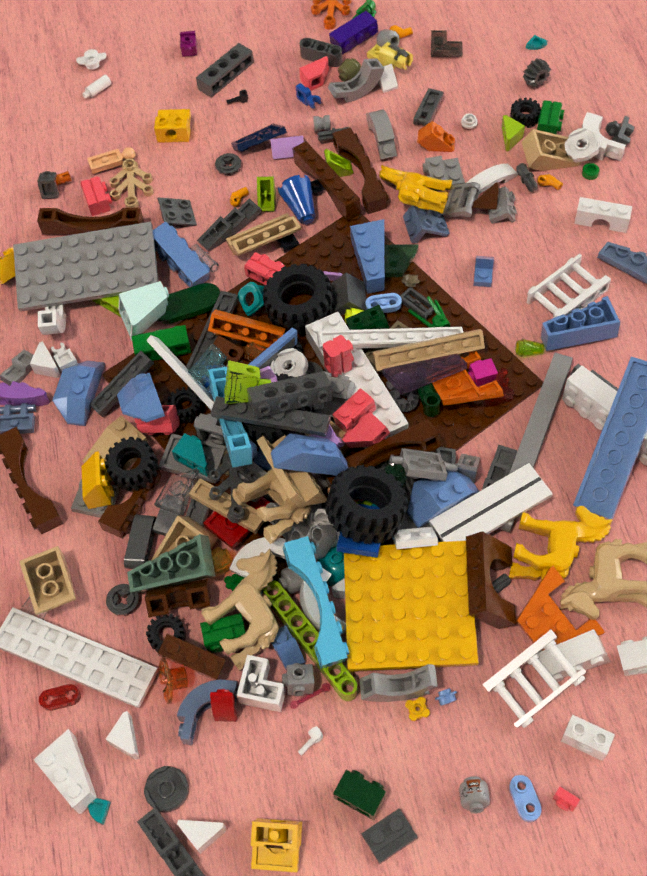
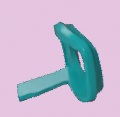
(258, 303)

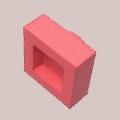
(565, 800)

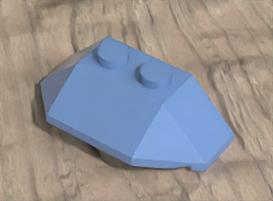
(77, 390)
(140, 399)
(308, 455)
(435, 497)

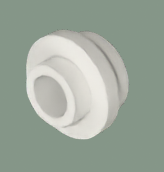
(469, 121)

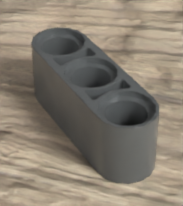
(314, 50)
(139, 541)

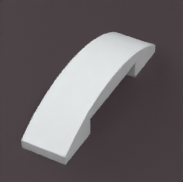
(490, 176)

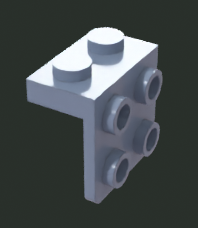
(420, 221)

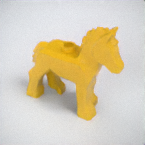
(414, 188)
(561, 543)

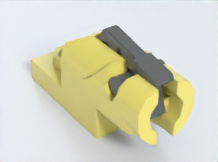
(391, 54)

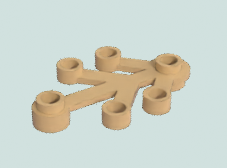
(130, 168)

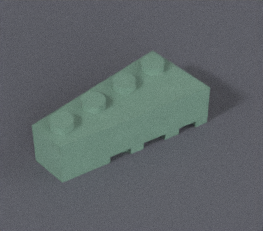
(181, 565)

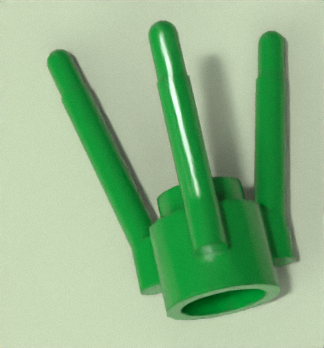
(368, 6)
(438, 321)

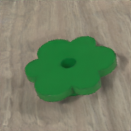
(232, 581)

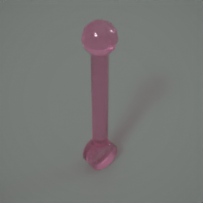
(325, 688)

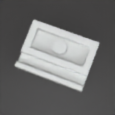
(415, 538)

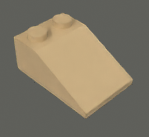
(546, 151)
(115, 432)
(182, 531)
(48, 580)

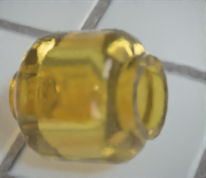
(221, 560)

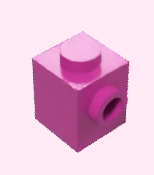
(482, 372)

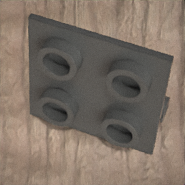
(176, 211)

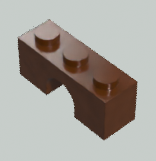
(190, 594)
(191, 657)

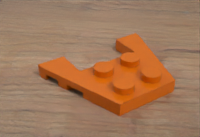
(461, 387)
(543, 614)

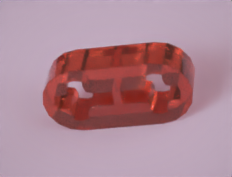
(59, 692)

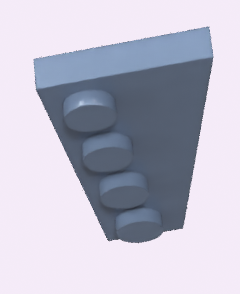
(628, 261)

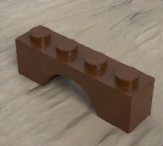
(119, 518)

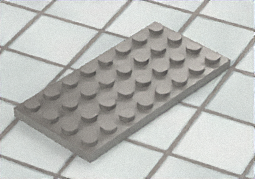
(84, 266)

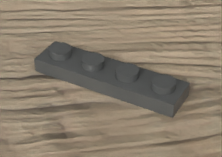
(108, 396)

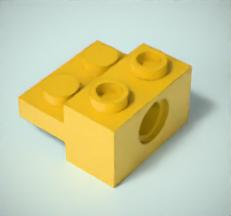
(172, 125)
(278, 833)

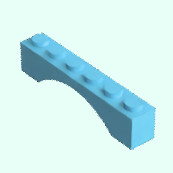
(233, 431)
(301, 560)

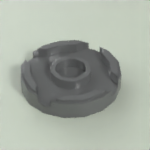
(166, 789)

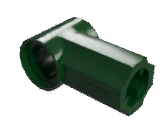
(429, 396)

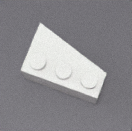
(581, 651)
(66, 770)

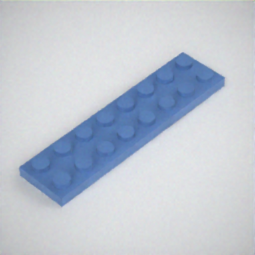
(617, 444)

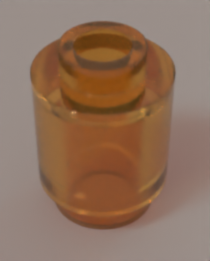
(253, 350)

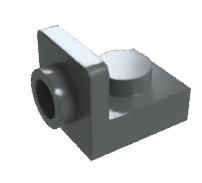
(48, 185)

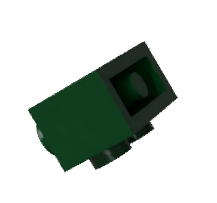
(368, 319)
(360, 793)

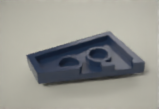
(258, 137)

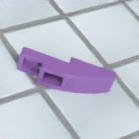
(22, 393)

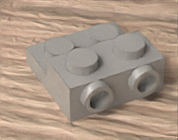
(443, 170)
(341, 391)
(209, 429)

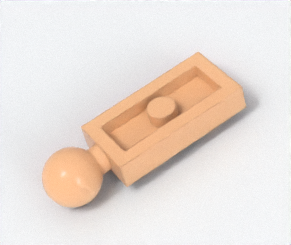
(109, 159)

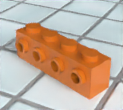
(244, 328)

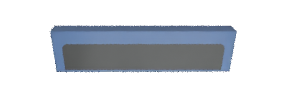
(286, 341)

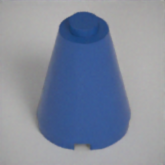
(299, 198)

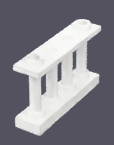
(586, 296)
(514, 670)

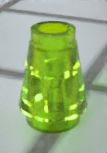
(528, 348)

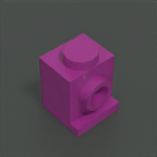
(188, 43)

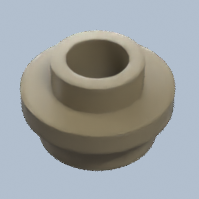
(410, 280)

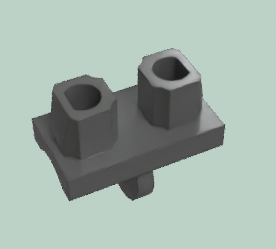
(618, 131)

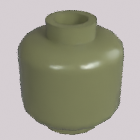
(349, 69)

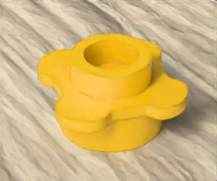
(422, 712)

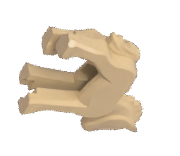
(287, 511)
(607, 580)
(252, 606)

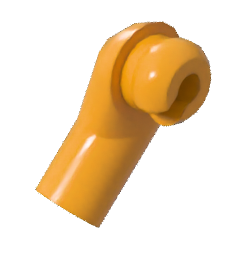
(402, 32)
(549, 180)
(236, 196)

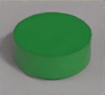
(590, 171)

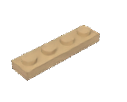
(200, 493)

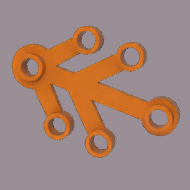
(330, 21)

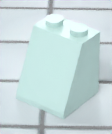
(142, 307)

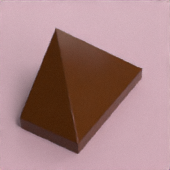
(488, 199)

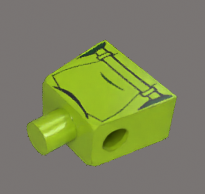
(238, 379)

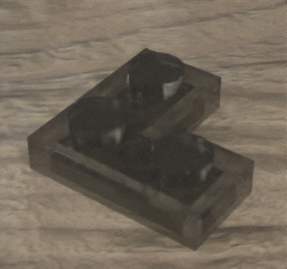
(441, 47)

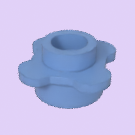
(446, 696)

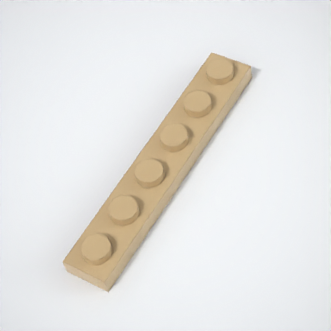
(428, 349)

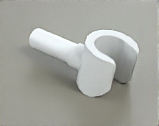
(316, 736)

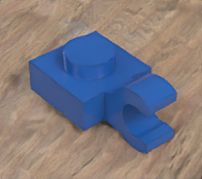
(304, 95)

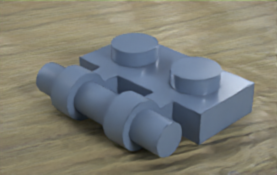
(24, 421)

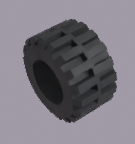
(125, 451)

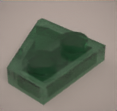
(399, 258)

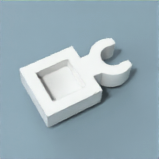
(63, 357)

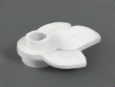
(91, 59)

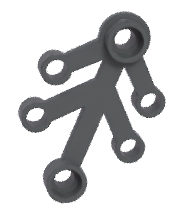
(232, 483)

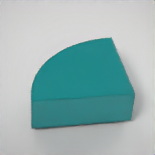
(536, 43)
(99, 810)

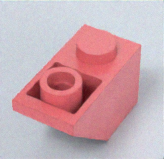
(315, 73)
(366, 432)

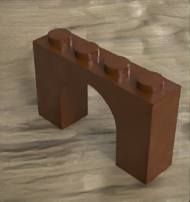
(484, 603)

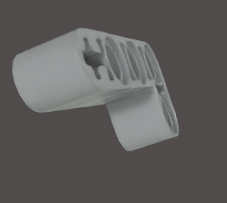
(321, 535)

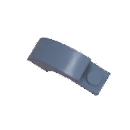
(197, 703)

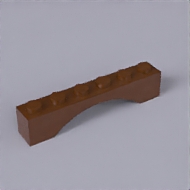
(348, 147)
(341, 194)
(57, 222)
(418, 437)
(42, 510)

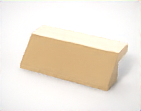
(263, 234)
(298, 485)

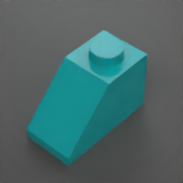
(191, 454)

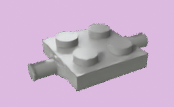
(423, 464)

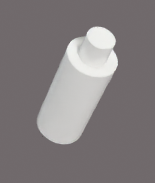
(97, 86)

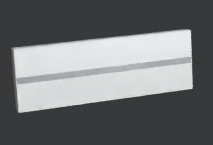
(492, 506)

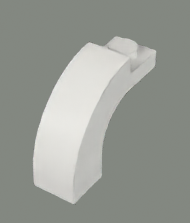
(607, 147)
(52, 320)
(254, 549)
(310, 606)

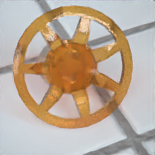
(174, 679)

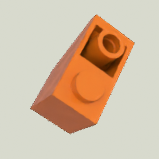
(435, 138)

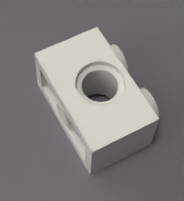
(587, 737)

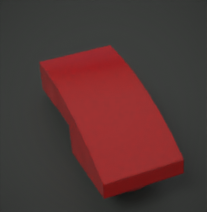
(223, 706)

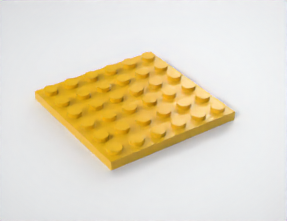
(409, 608)

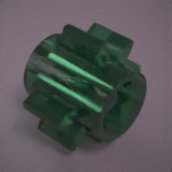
(397, 471)

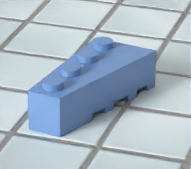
(369, 251)
(179, 255)
(582, 326)

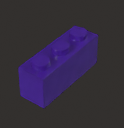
(354, 31)

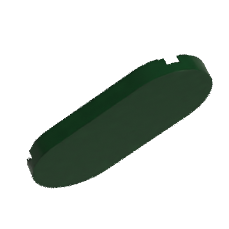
(190, 302)

